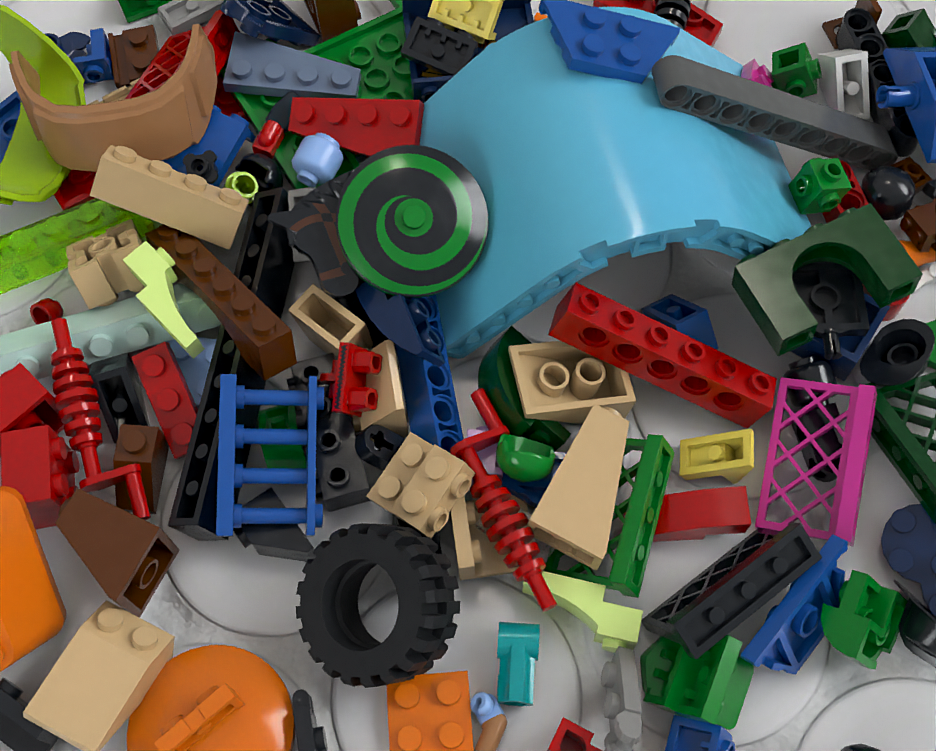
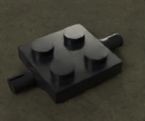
(835, 301)

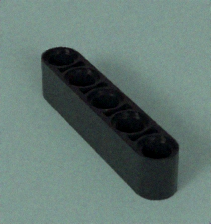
(861, 33)

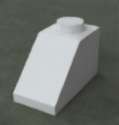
(846, 81)

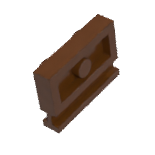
(132, 53)

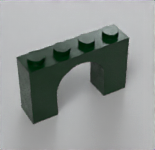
(855, 240)

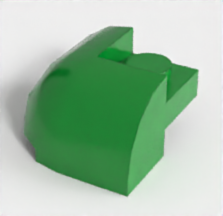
(865, 619)

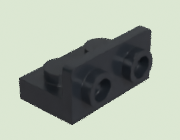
(439, 47)

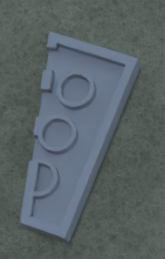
(275, 70)

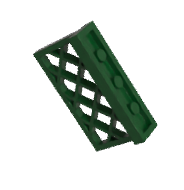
(905, 449)

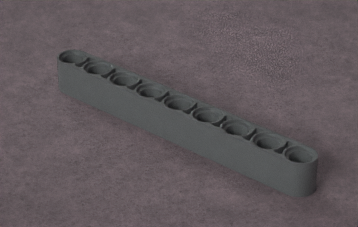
(770, 113)

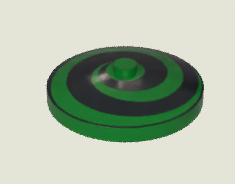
(411, 221)

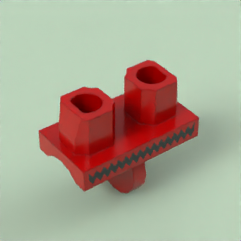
(349, 379)

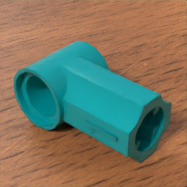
(517, 654)

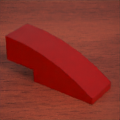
(703, 513)

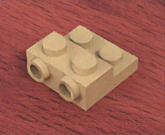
(421, 485)

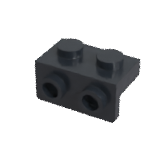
(16, 730)

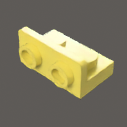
(472, 16)

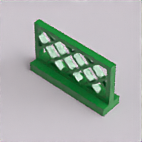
(639, 522)

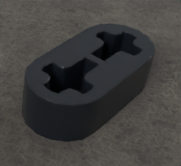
(384, 440)

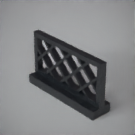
(733, 588)

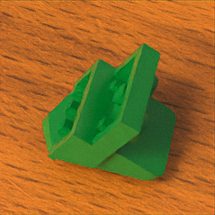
(699, 688)

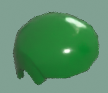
(524, 458)

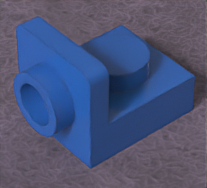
(98, 63)
(697, 736)

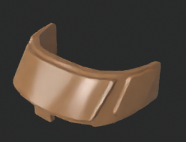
(151, 124)

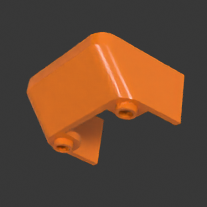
(28, 593)

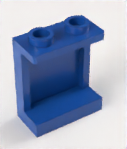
(223, 137)

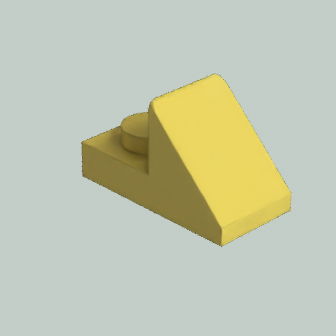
(718, 455)

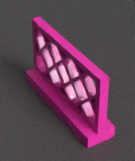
(852, 457)

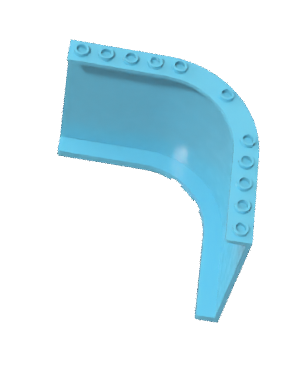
(589, 173)

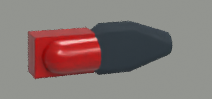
(275, 127)

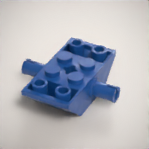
(915, 89)

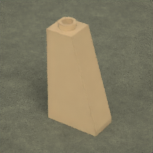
(582, 494)

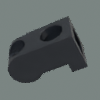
(828, 442)

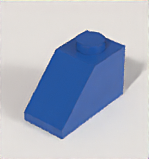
(683, 317)

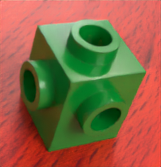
(797, 78)
(819, 185)

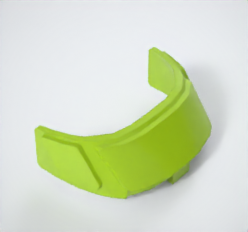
(27, 167)

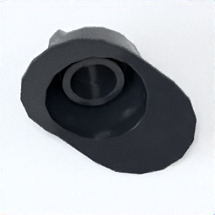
(898, 353)
(918, 628)

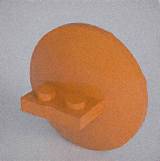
(214, 703)

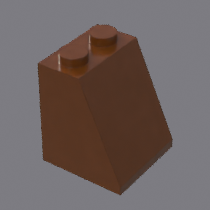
(117, 548)

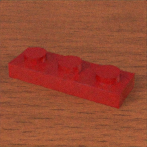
(168, 395)

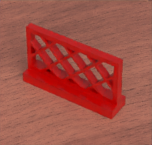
(170, 57)

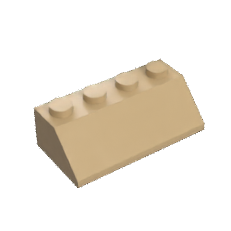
(169, 196)

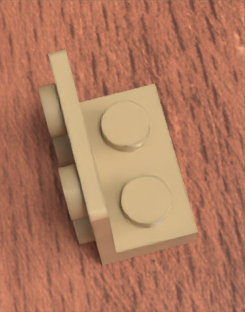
(473, 549)

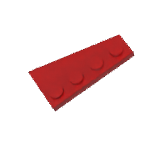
(359, 124)

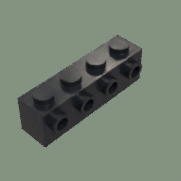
(339, 468)

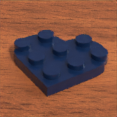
(271, 19)
(911, 549)

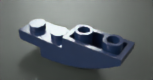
(402, 322)

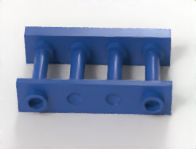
(234, 475)

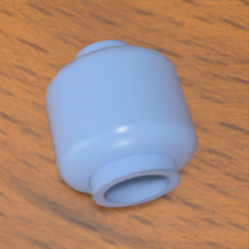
(317, 159)

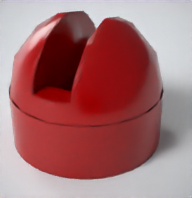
(46, 311)

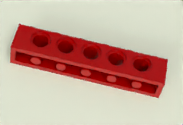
(662, 356)

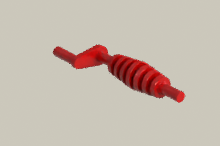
(79, 411)
(500, 513)

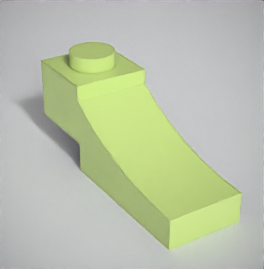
(155, 272)
(610, 622)

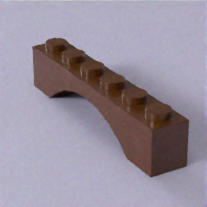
(257, 332)

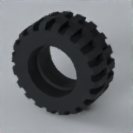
(332, 613)

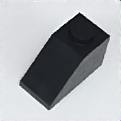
(119, 393)
(274, 540)

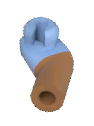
(491, 720)

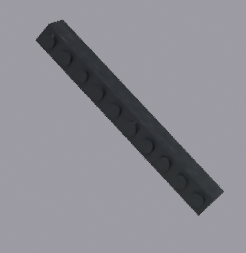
(266, 270)

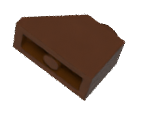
(145, 447)

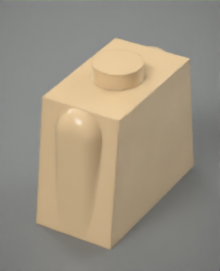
(328, 322)

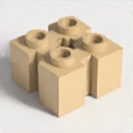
(99, 266)

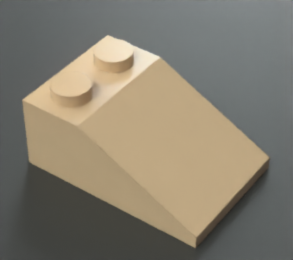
(565, 382)
(100, 677)

